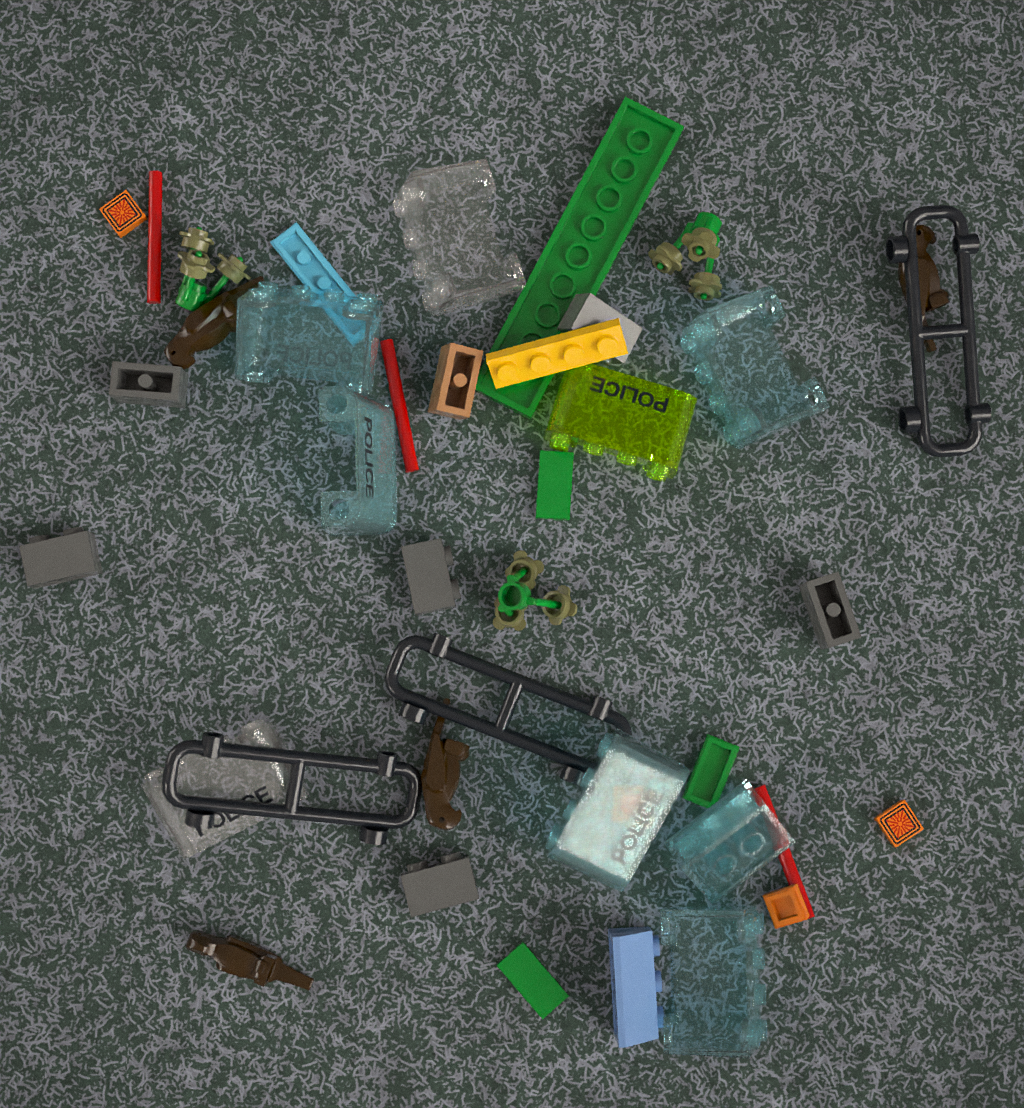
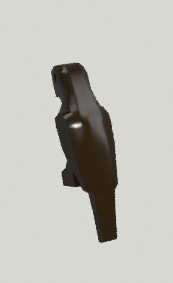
(930, 292)
(207, 326)
(442, 776)
(246, 959)

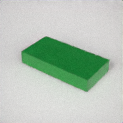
(554, 485)
(710, 771)
(532, 980)

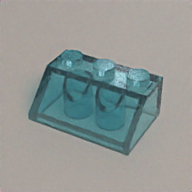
(729, 842)

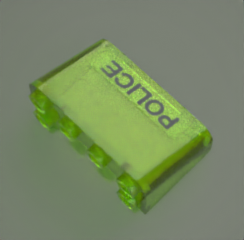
(621, 418)

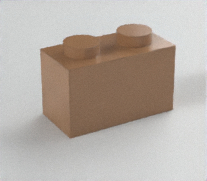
(455, 381)

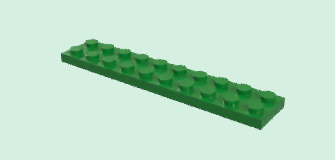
(585, 239)

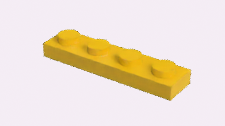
(557, 353)

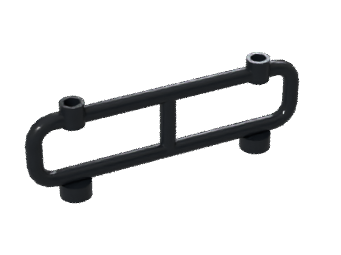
(904, 250)
(417, 706)
(202, 810)

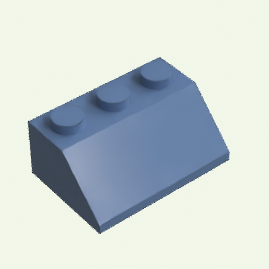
(635, 985)

